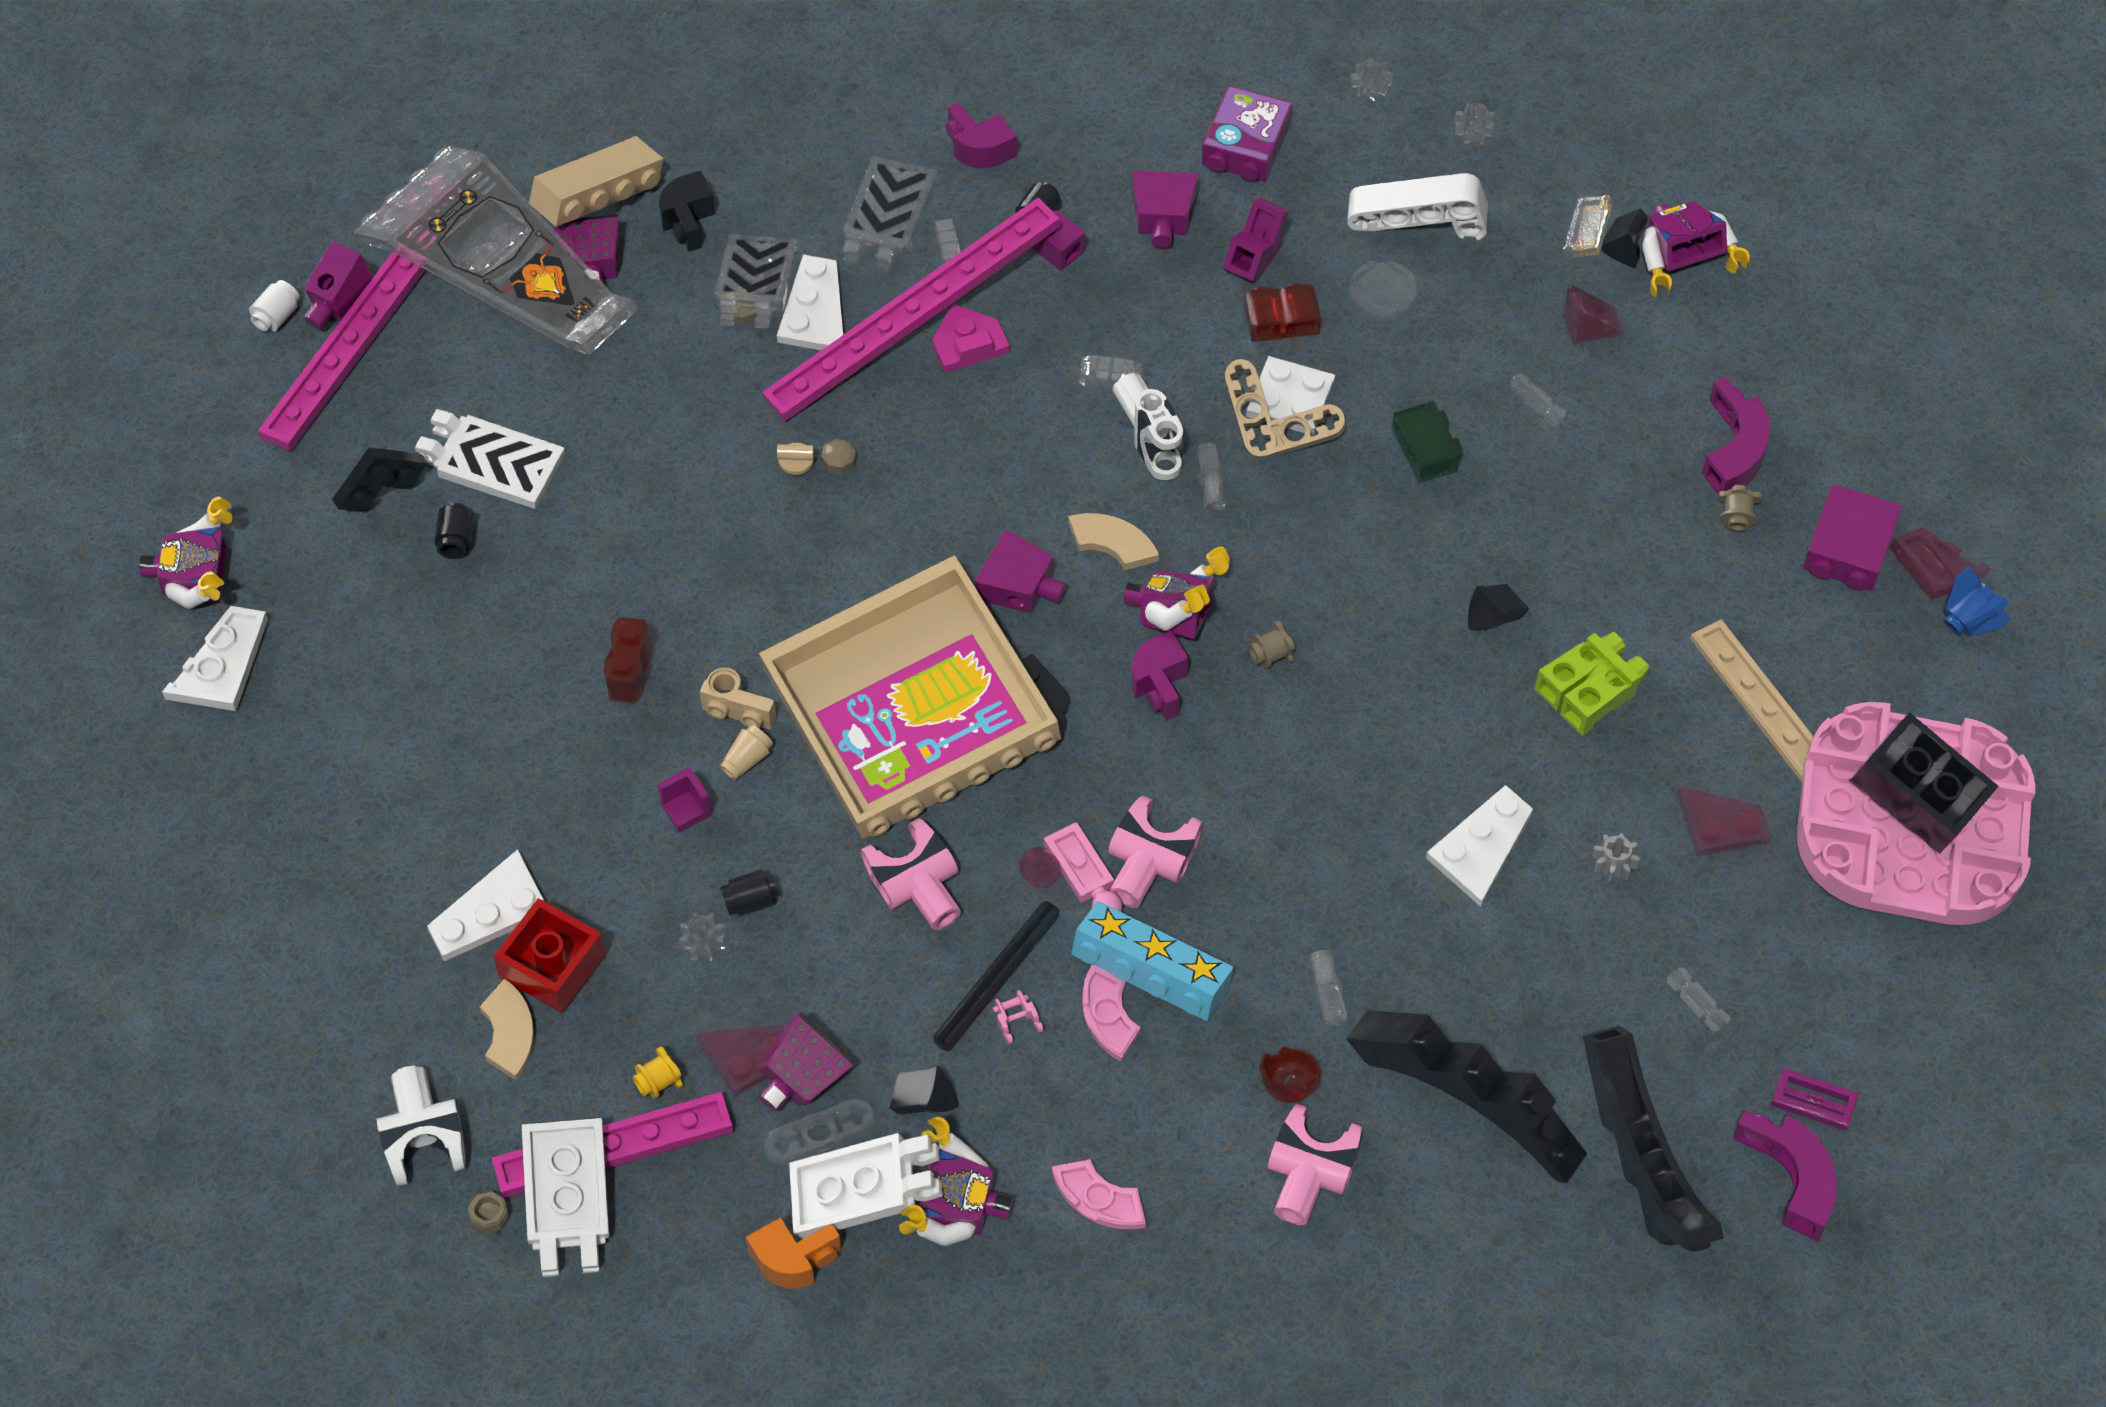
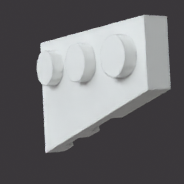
(813, 307)
(223, 663)
(1481, 843)
(486, 909)

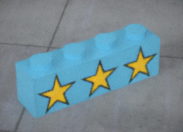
(1152, 960)

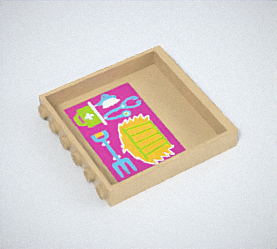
(910, 697)

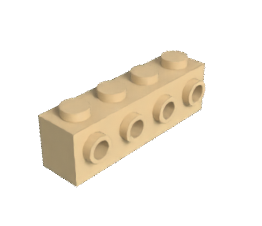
(595, 181)

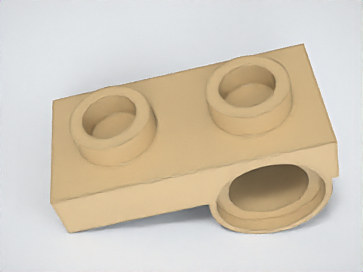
(736, 703)

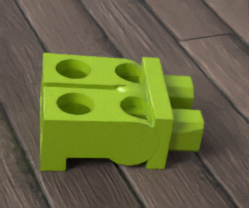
(1591, 680)

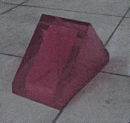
(1589, 317)

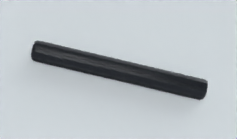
(996, 976)

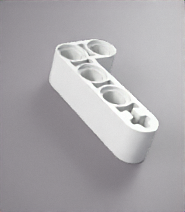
(1421, 202)

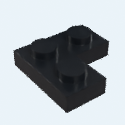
(374, 471)

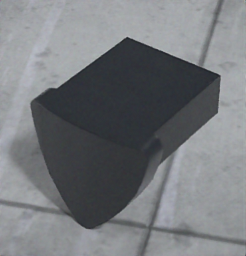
(1622, 236)
(1493, 606)
(923, 1092)

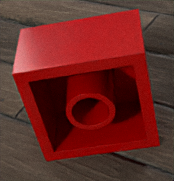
(550, 955)

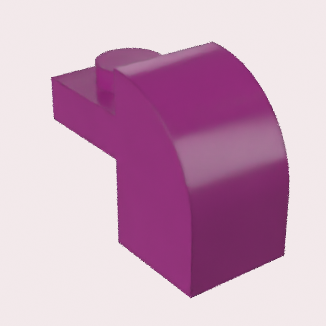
(980, 144)
(1258, 242)
(1155, 668)

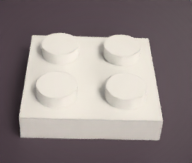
(1291, 390)

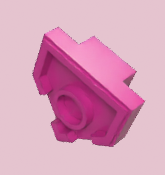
(968, 338)

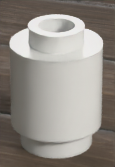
(274, 306)

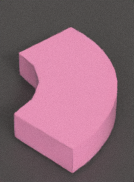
(1105, 1012)
(1097, 1198)

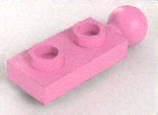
(1082, 866)

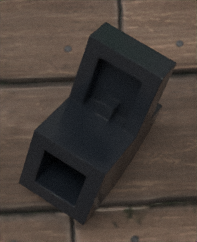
(683, 204)

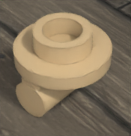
(795, 458)

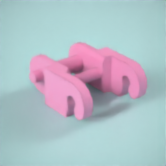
(1028, 1011)

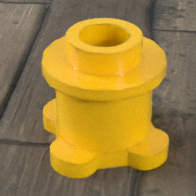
(657, 1075)

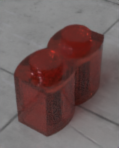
(1282, 312)
(627, 660)

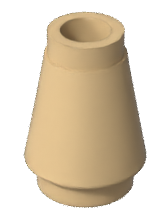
(746, 752)

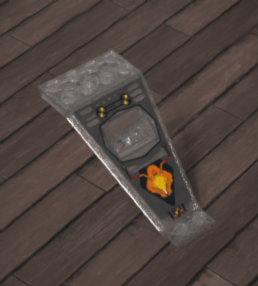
(488, 240)

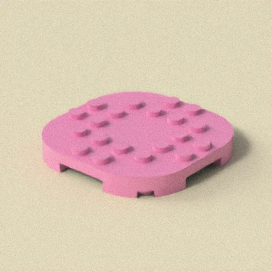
(1879, 862)

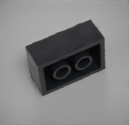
(1924, 783)

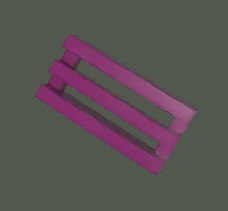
(1809, 1111)

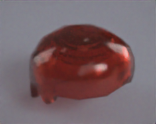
(1295, 1062)

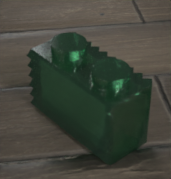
(1427, 441)

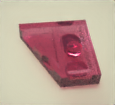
(1933, 561)
(1721, 822)
(739, 1054)

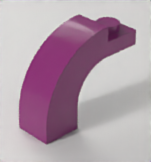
(1750, 424)
(1806, 1163)

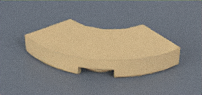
(1113, 537)
(512, 1029)

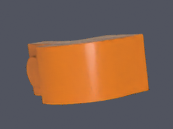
(789, 1262)

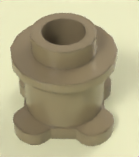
(1739, 507)
(1271, 646)

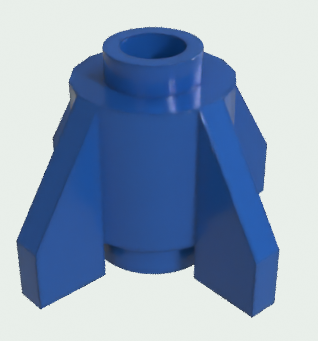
(1974, 606)

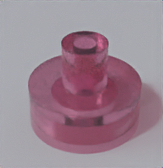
(1039, 867)

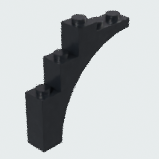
(1467, 1072)
(1625, 1108)

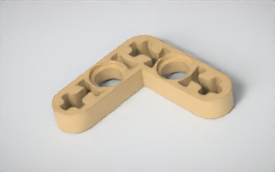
(1276, 429)

